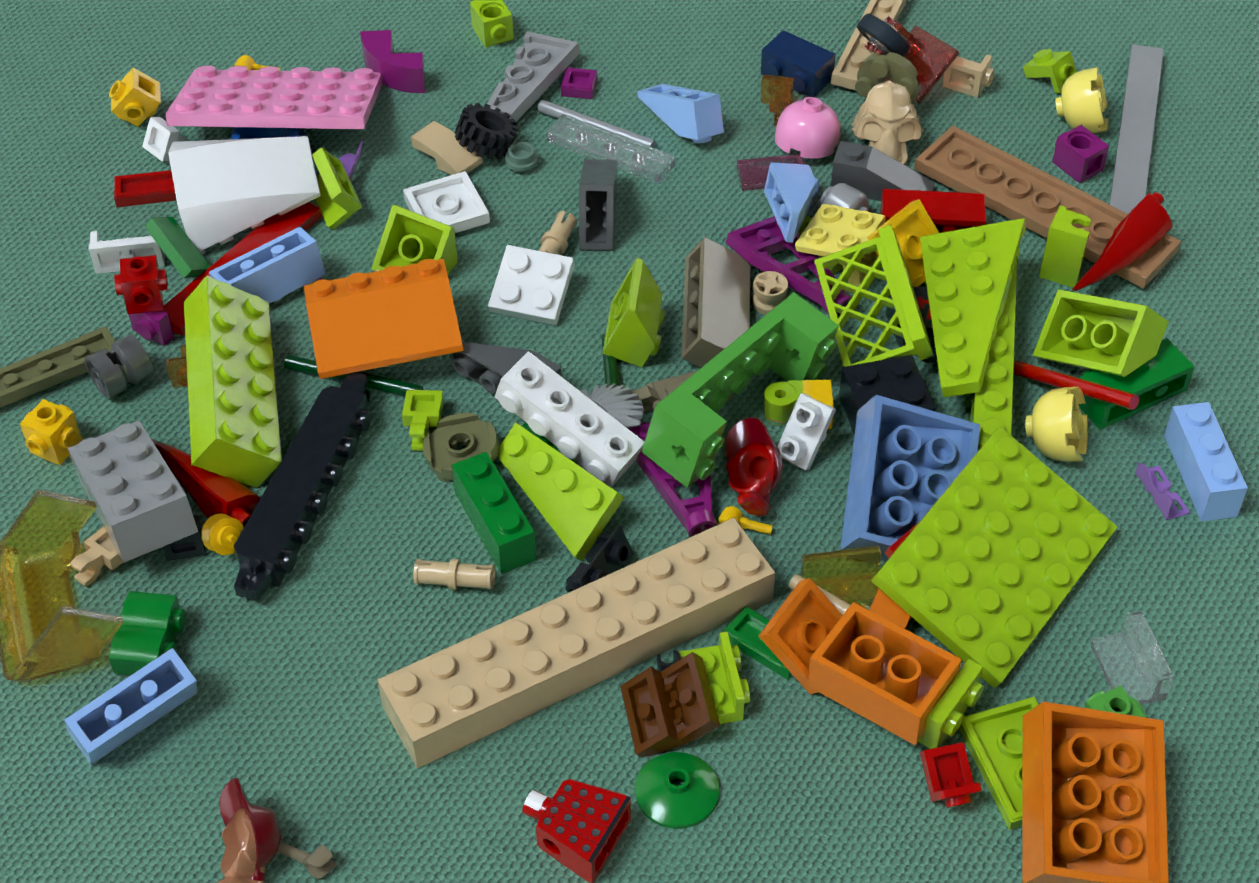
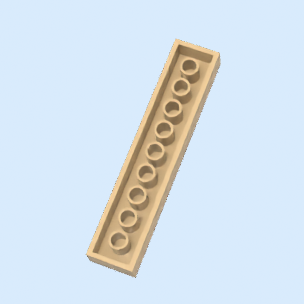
(574, 641)

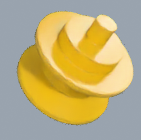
(221, 533)

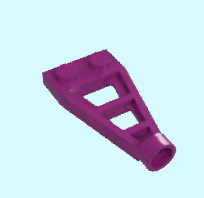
(764, 238)
(694, 512)

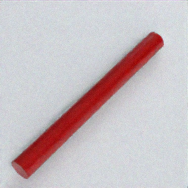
(1088, 388)

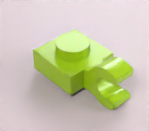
(421, 411)

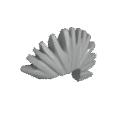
(618, 403)

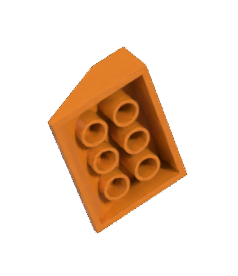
(382, 318)
(1093, 797)

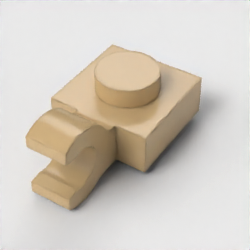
(99, 552)

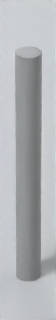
(556, 111)

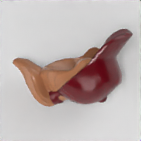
(249, 836)

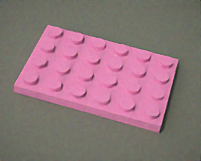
(276, 98)

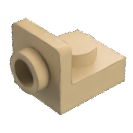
(969, 76)

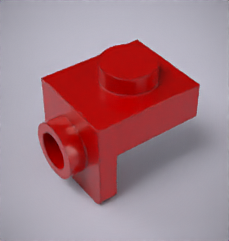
(949, 774)

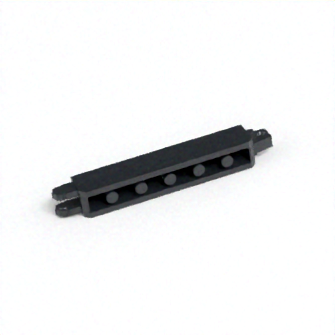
(301, 486)

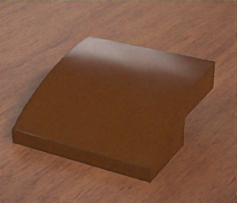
(669, 706)

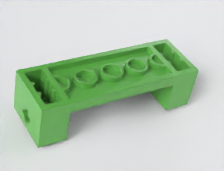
(686, 425)

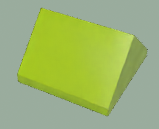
(414, 238)

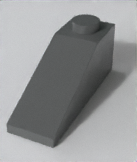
(873, 170)

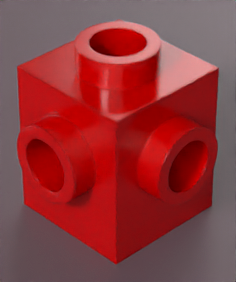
(141, 276)

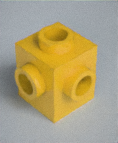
(135, 97)
(50, 431)

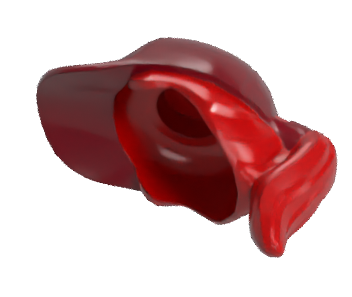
(753, 465)

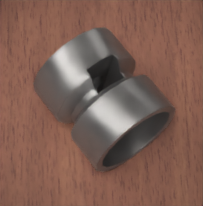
(117, 367)

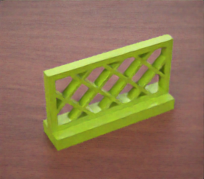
(899, 287)

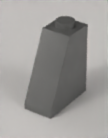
(597, 204)

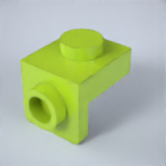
(1056, 65)

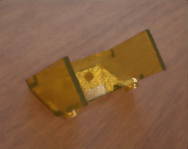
(37, 609)

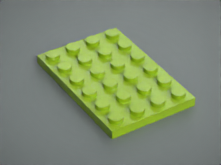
(995, 556)

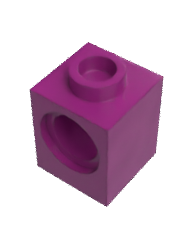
(1080, 153)

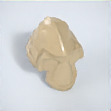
(888, 120)

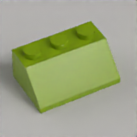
(1100, 333)

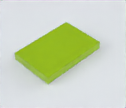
(996, 747)

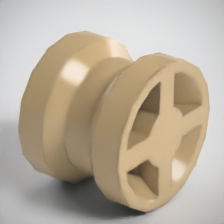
(769, 291)

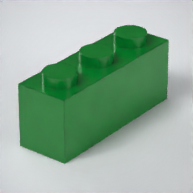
(1152, 382)
(494, 512)

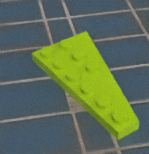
(967, 291)

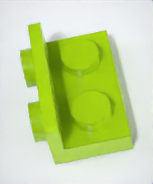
(727, 688)

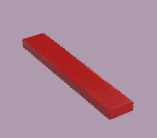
(273, 227)

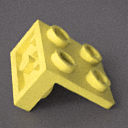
(837, 229)

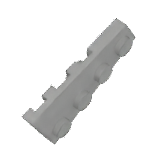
(533, 71)

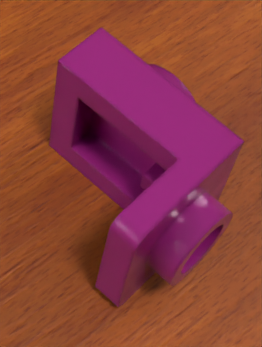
(152, 326)

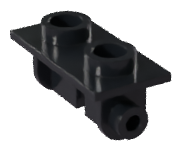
(606, 556)

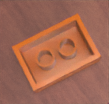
(882, 672)

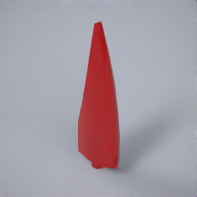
(1131, 239)
(209, 490)

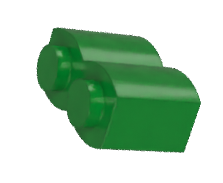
(146, 630)

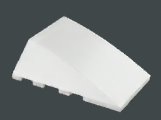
(239, 184)

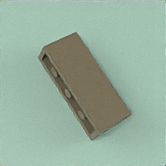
(714, 301)

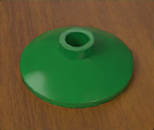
(672, 804)

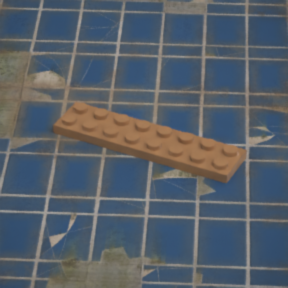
(1029, 193)

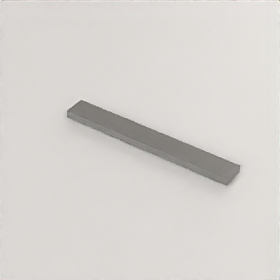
(1136, 128)

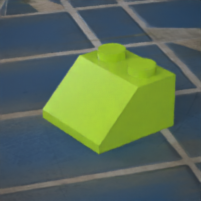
(635, 317)

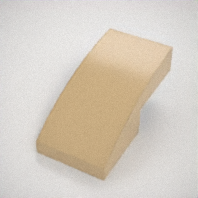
(442, 145)

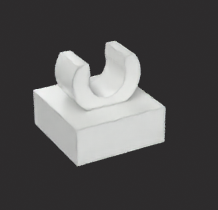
(160, 138)

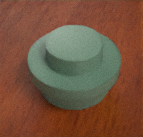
(521, 157)

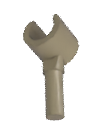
(316, 863)

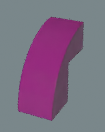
(399, 70)

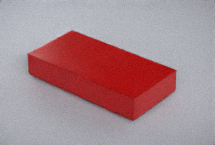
(144, 188)

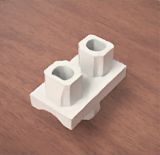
(805, 431)

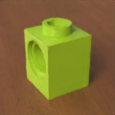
(491, 21)

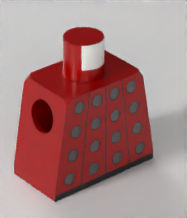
(579, 825)

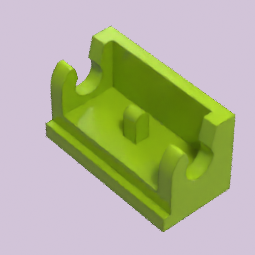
(1065, 248)

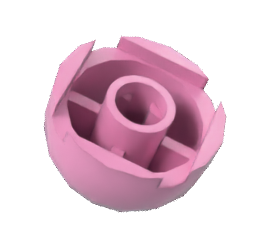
(808, 128)

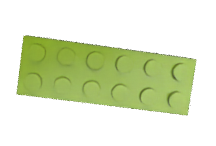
(231, 383)

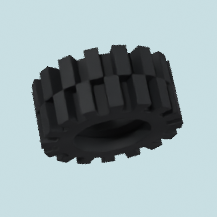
(486, 131)

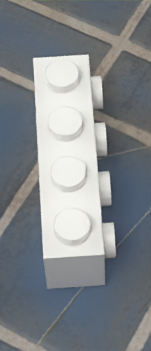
(568, 419)

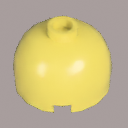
(1084, 101)
(1059, 425)

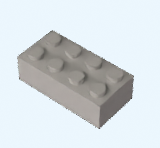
(132, 490)

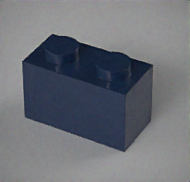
(798, 59)

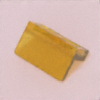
(845, 573)

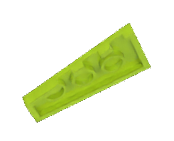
(562, 491)

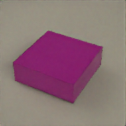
(579, 83)

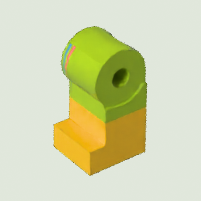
(780, 409)

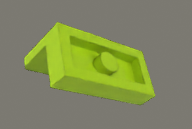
(337, 193)

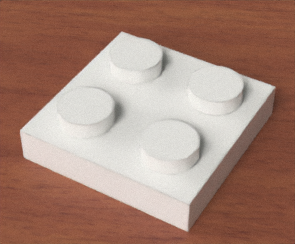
(449, 201)
(531, 285)

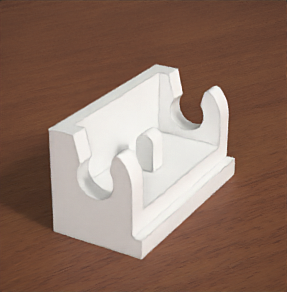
(107, 254)

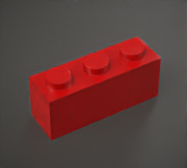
(946, 209)

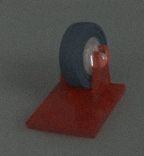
(923, 50)

